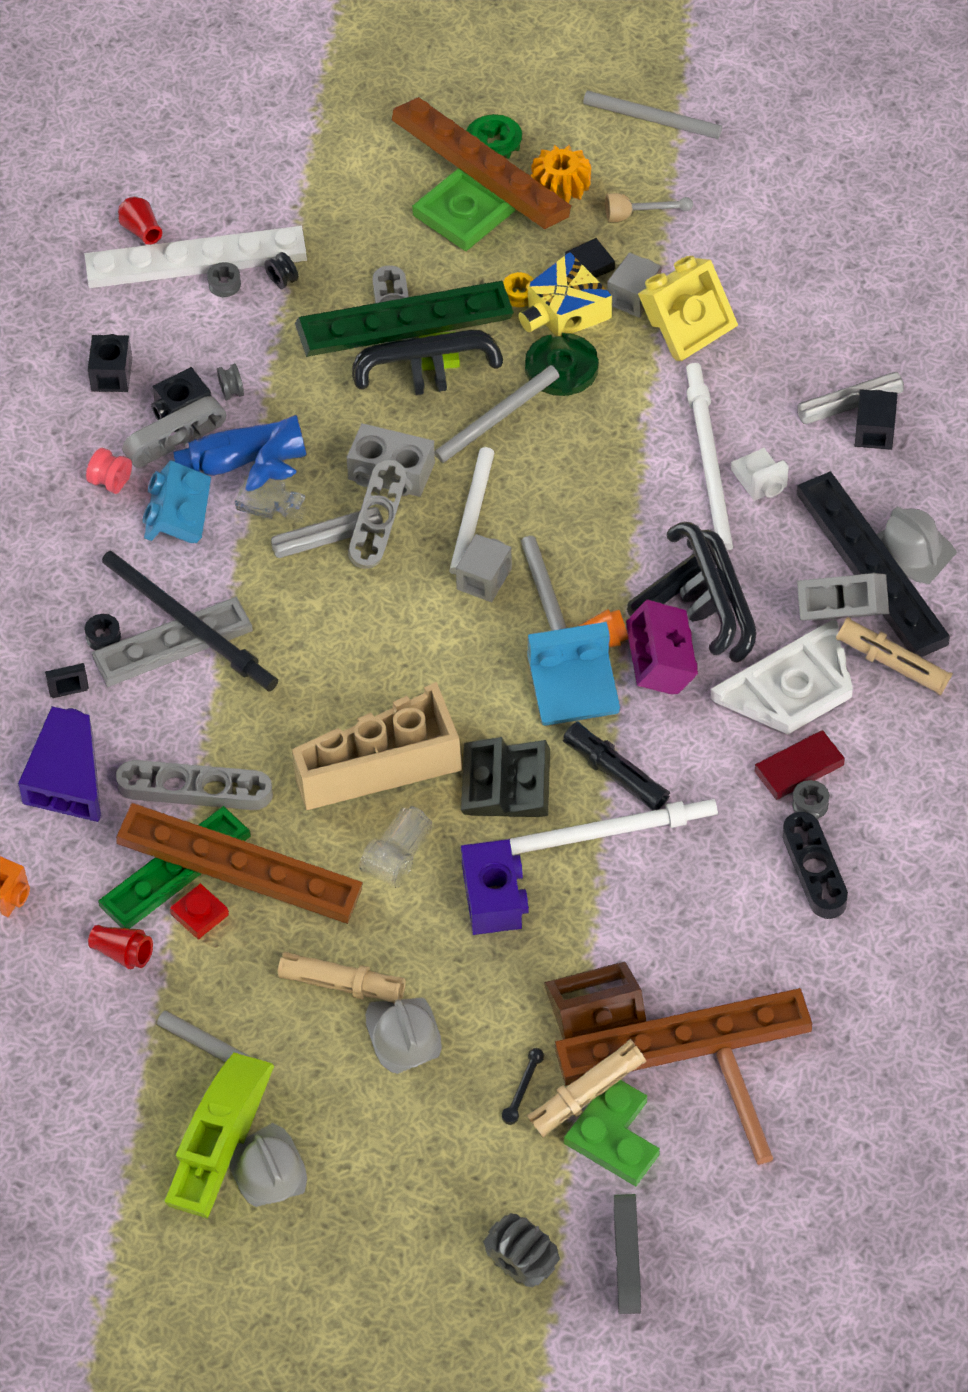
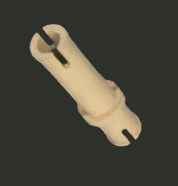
(852, 632)
(331, 975)
(592, 1084)

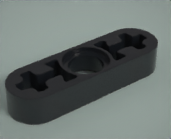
(817, 849)

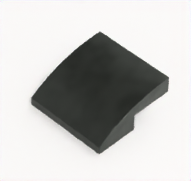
(505, 778)

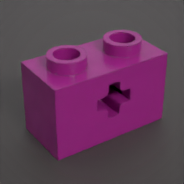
(661, 647)

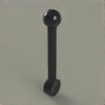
(510, 1114)

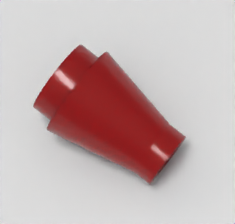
(138, 218)
(123, 945)

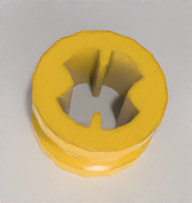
(520, 280)

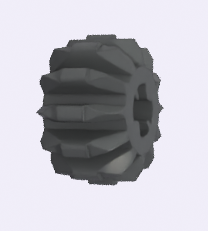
(521, 1250)

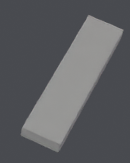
(168, 643)

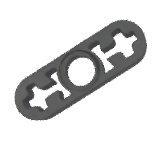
(627, 1254)

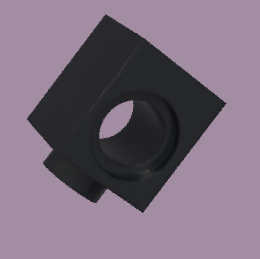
(110, 363)
(177, 393)
(876, 419)

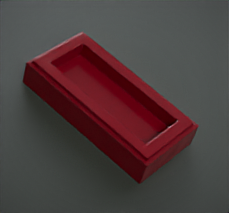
(799, 763)

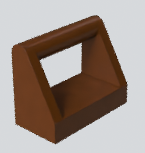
(600, 1009)

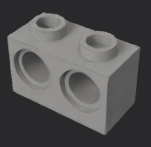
(379, 444)
(843, 597)

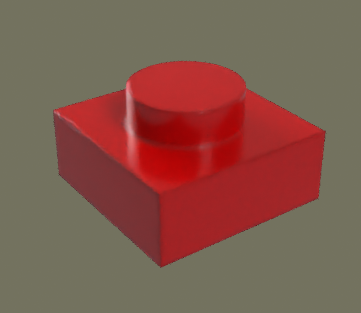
(199, 911)

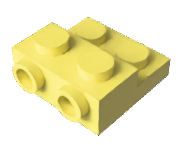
(688, 306)

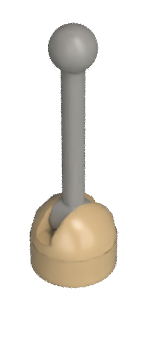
(619, 207)

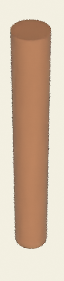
(744, 1106)

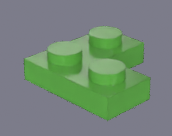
(604, 1135)

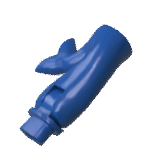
(234, 448)

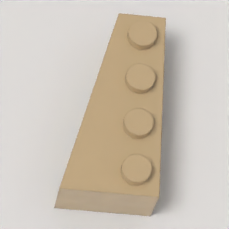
(379, 752)

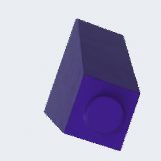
(63, 767)

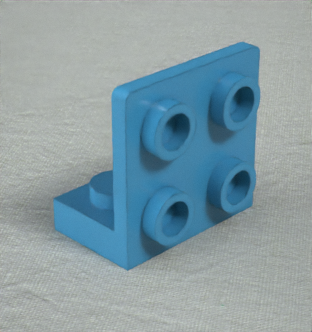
(572, 674)

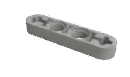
(195, 778)

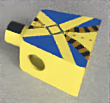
(566, 299)

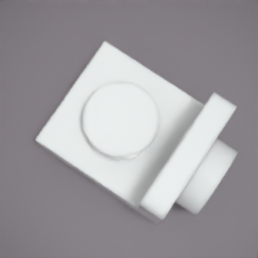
(761, 474)

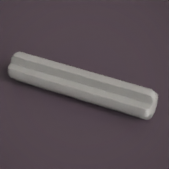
(846, 398)
(321, 533)

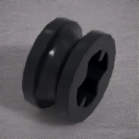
(281, 270)
(102, 621)

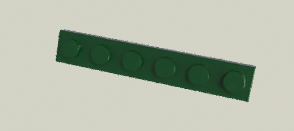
(403, 318)

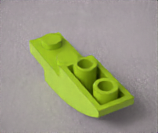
(214, 1132)

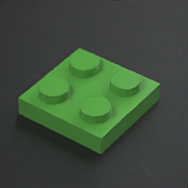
(461, 209)

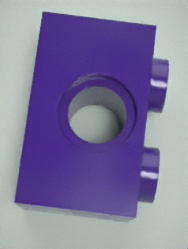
(488, 866)

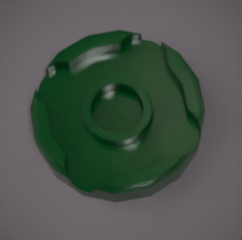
(574, 375)

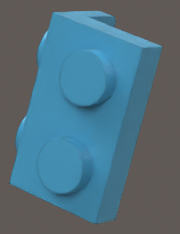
(177, 503)

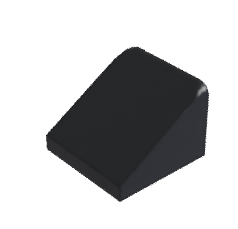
(67, 680)

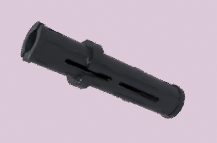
(604, 757)

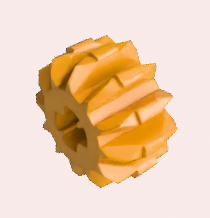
(563, 172)

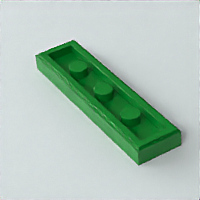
(161, 879)

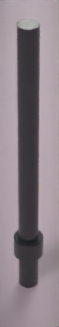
(241, 660)

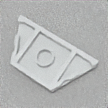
(791, 683)

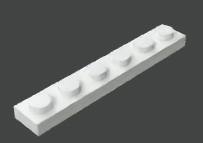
(192, 256)

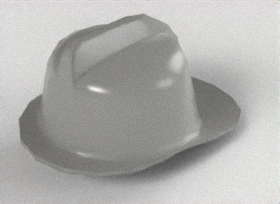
(916, 544)
(403, 1033)
(268, 1167)

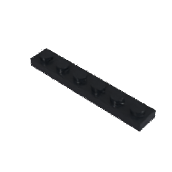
(867, 554)

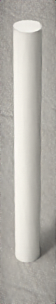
(473, 505)

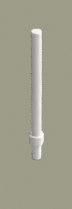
(699, 400)
(674, 814)

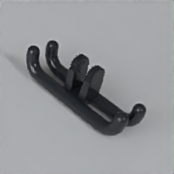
(423, 347)
(715, 590)

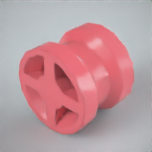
(108, 470)

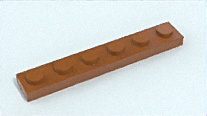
(481, 163)
(239, 863)
(691, 1033)

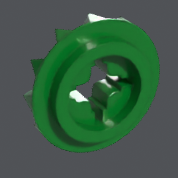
(492, 125)

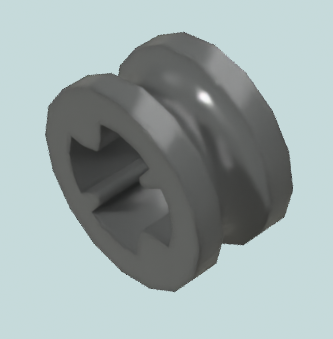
(220, 270)
(230, 381)
(807, 788)

